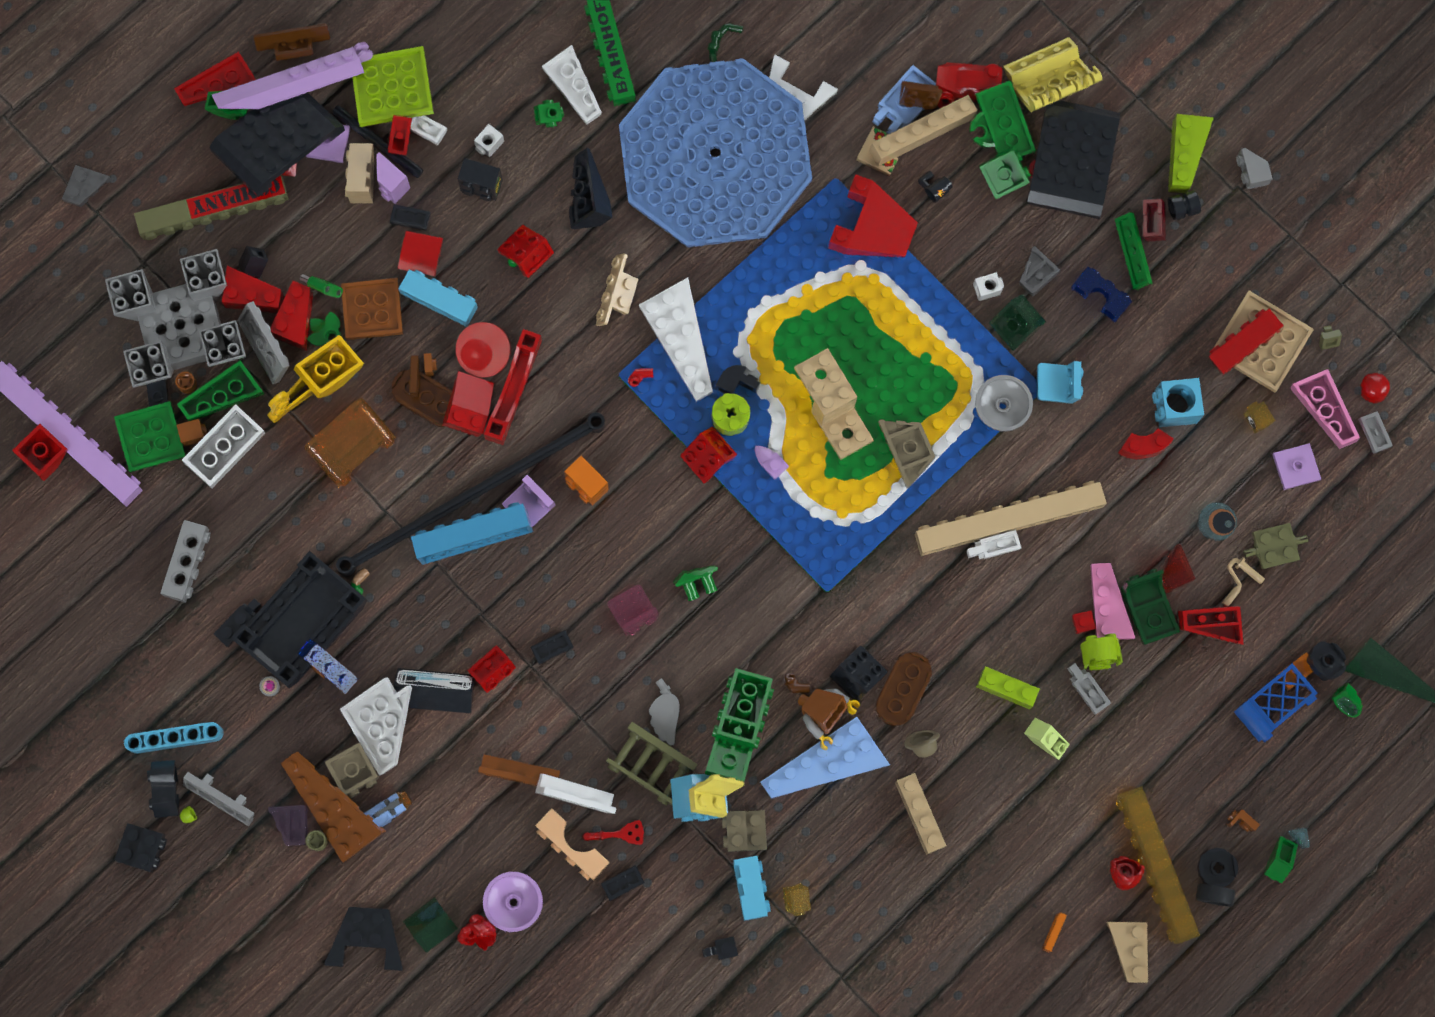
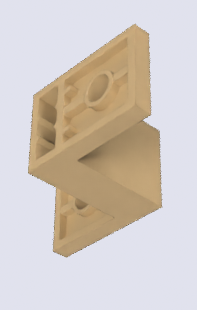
(834, 403)

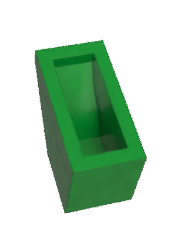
(1281, 860)

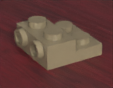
(352, 770)
(745, 831)

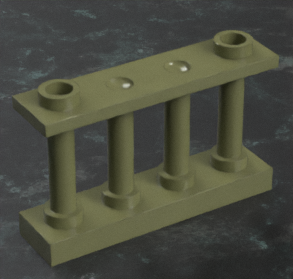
(653, 743)

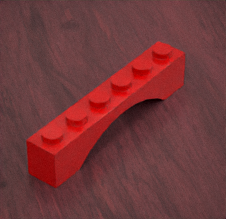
(514, 386)

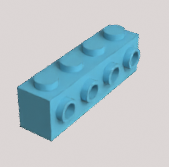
(437, 297)

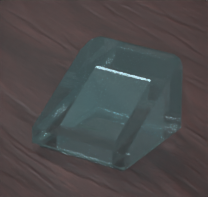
(1300, 837)

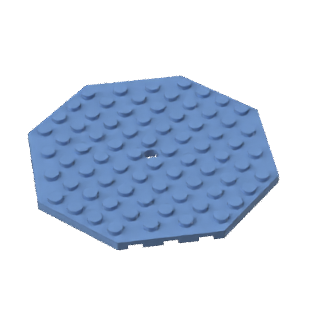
(724, 196)

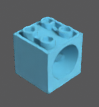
(1190, 391)
(680, 798)

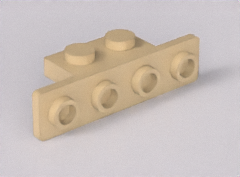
(618, 292)

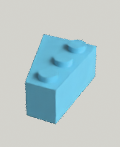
(751, 888)

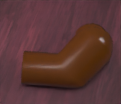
(794, 686)

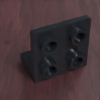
(858, 673)

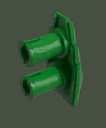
(687, 579)

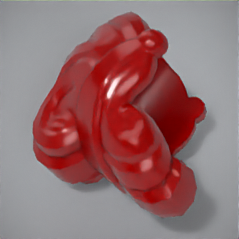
(1133, 874)
(478, 931)

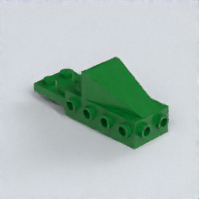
(739, 724)

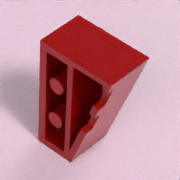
(294, 315)
(1217, 623)

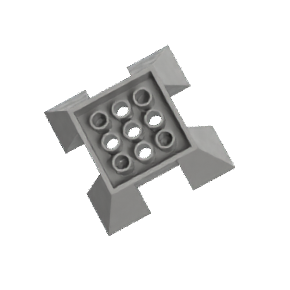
(164, 353)

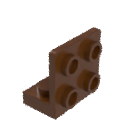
(919, 95)

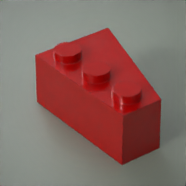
(245, 289)

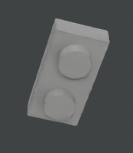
(1375, 432)

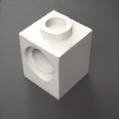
(492, 134)
(984, 293)

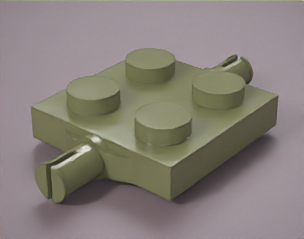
(1275, 546)

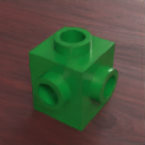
(548, 113)

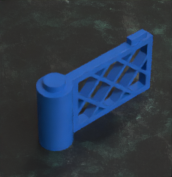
(1257, 720)

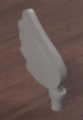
(665, 714)

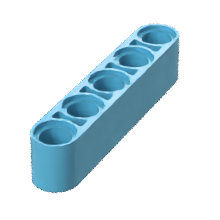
(164, 737)

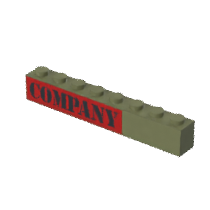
(206, 208)

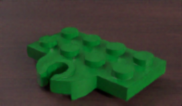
(1001, 120)

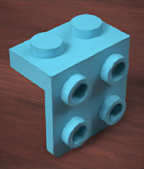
(1059, 382)

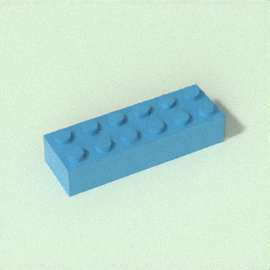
(471, 533)

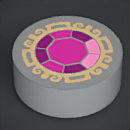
(269, 686)

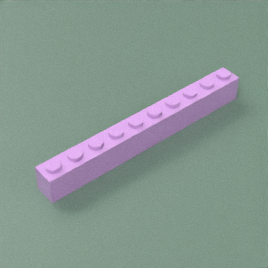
(78, 446)

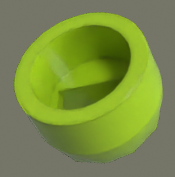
(188, 815)

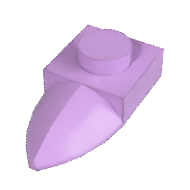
(770, 461)

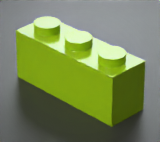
(1007, 687)

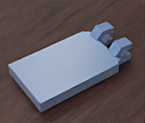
(890, 106)

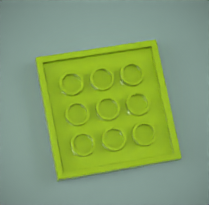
(393, 86)

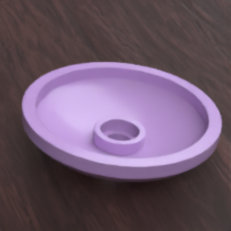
(500, 893)

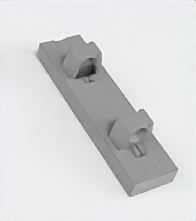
(205, 790)

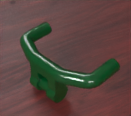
(716, 38)

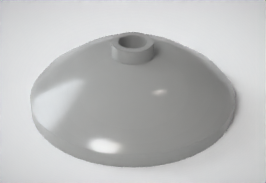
(1006, 391)

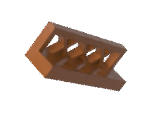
(514, 770)

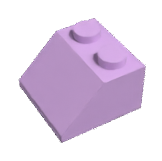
(391, 180)

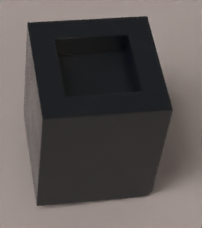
(253, 261)

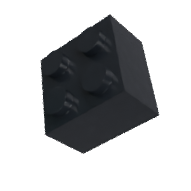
(479, 180)

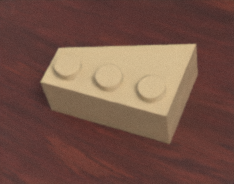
(360, 173)

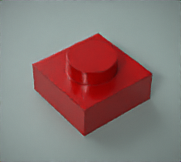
(1083, 622)

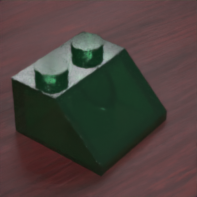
(1017, 322)

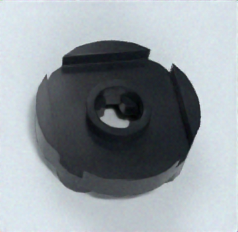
(1320, 667)
(1224, 859)

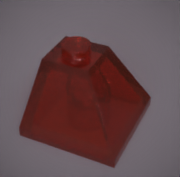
(1176, 570)

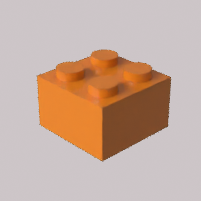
(586, 481)

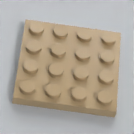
(1274, 358)

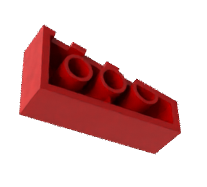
(1245, 341)

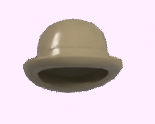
(922, 743)

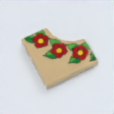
(867, 159)

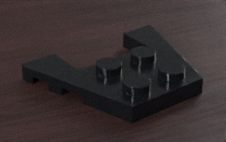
(366, 929)

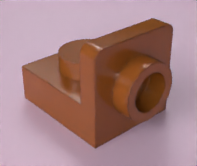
(1245, 820)

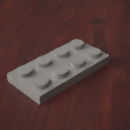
(263, 342)

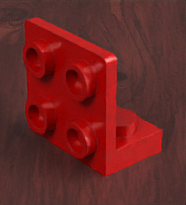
(526, 249)
(707, 454)

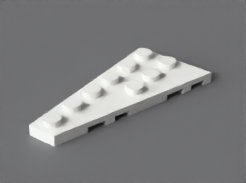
(677, 328)

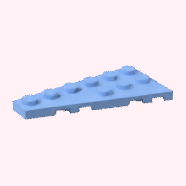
(849, 755)

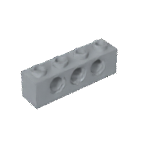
(176, 569)

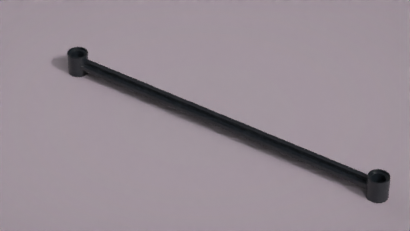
(470, 494)

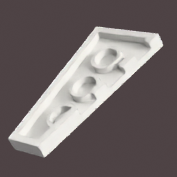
(572, 83)

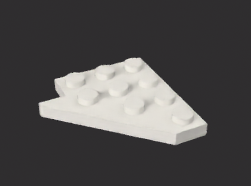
(379, 722)

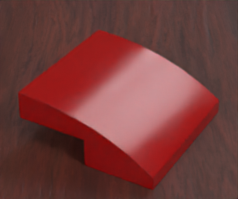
(420, 253)

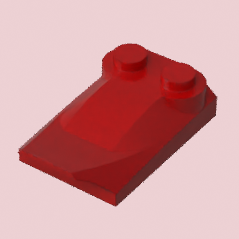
(967, 79)

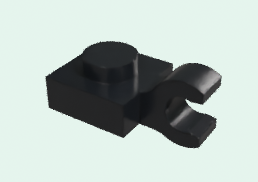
(723, 948)

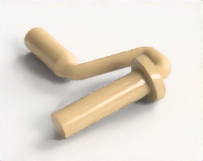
(1246, 568)

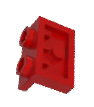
(491, 669)

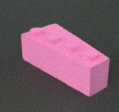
(1325, 404)

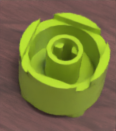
(727, 404)
(1101, 652)

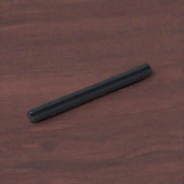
(377, 141)

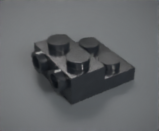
(140, 848)

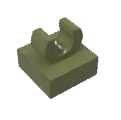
(1329, 338)

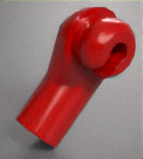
(638, 375)

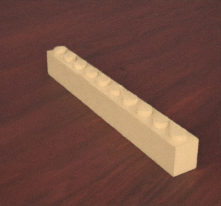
(1010, 518)

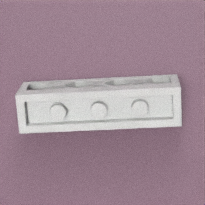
(575, 793)

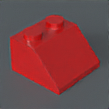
(41, 452)

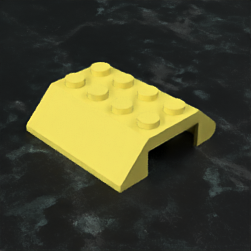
(1050, 75)

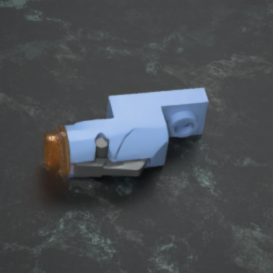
(389, 808)

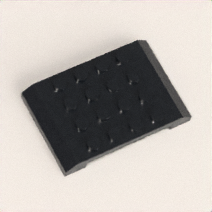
(274, 139)
(1074, 158)
(307, 606)

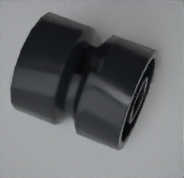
(1187, 204)

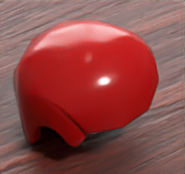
(1375, 387)

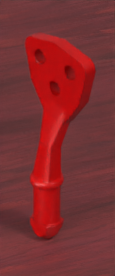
(623, 834)

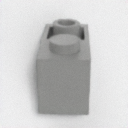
(1254, 169)

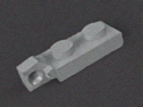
(1088, 689)

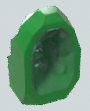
(1347, 700)

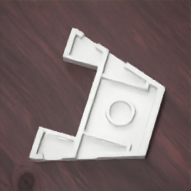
(809, 102)

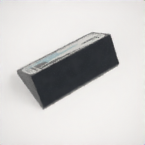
(437, 690)

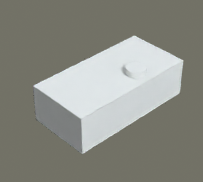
(223, 446)

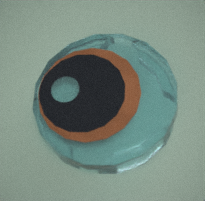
(1217, 521)

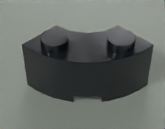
(163, 787)

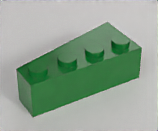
(220, 393)

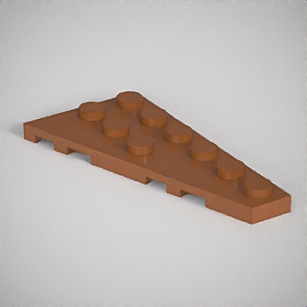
(334, 811)

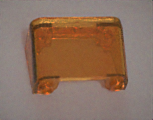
(349, 441)

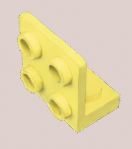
(709, 795)

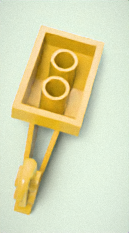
(323, 374)

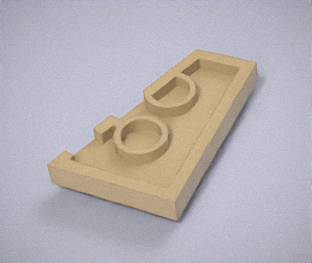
(1131, 946)

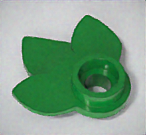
(324, 329)

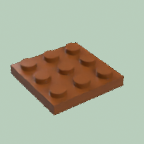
(372, 309)

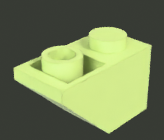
(1046, 738)

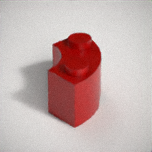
(1145, 446)

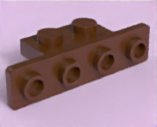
(292, 42)

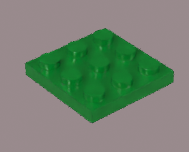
(149, 436)

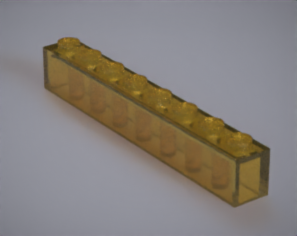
(1158, 865)

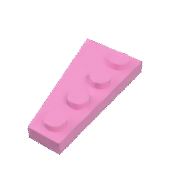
(1108, 605)

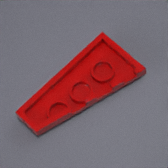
(220, 77)

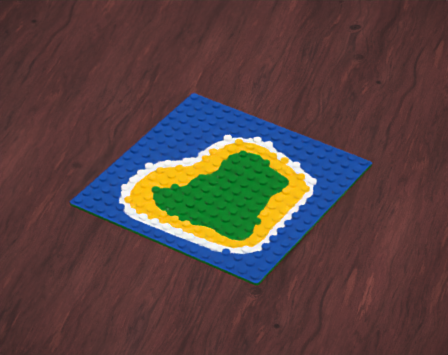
(897, 342)

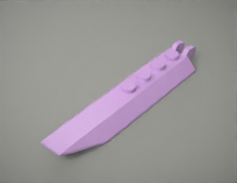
(296, 80)

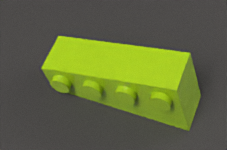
(1187, 145)

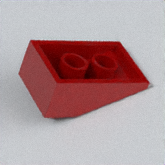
(469, 404)

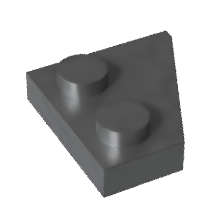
(83, 185)
(1037, 272)

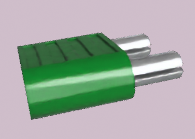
(322, 286)

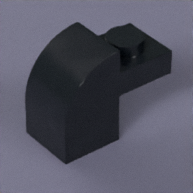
(735, 376)

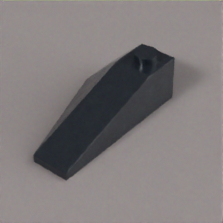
(590, 200)

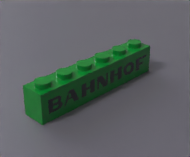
(611, 52)

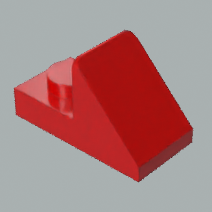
(399, 135)

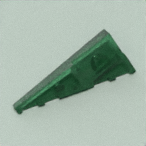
(1380, 666)

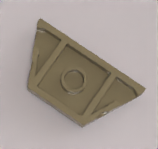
(908, 447)

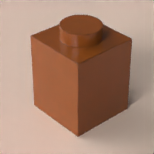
(191, 432)

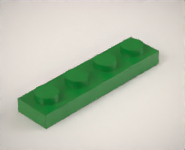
(1133, 251)

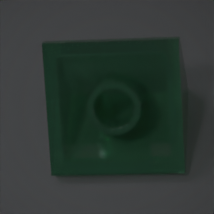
(430, 925)

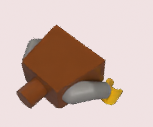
(824, 710)

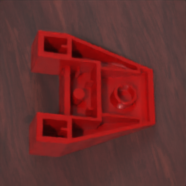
(881, 227)

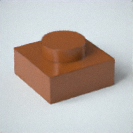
(430, 364)

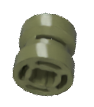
(314, 838)

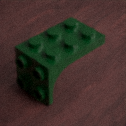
(1150, 607)

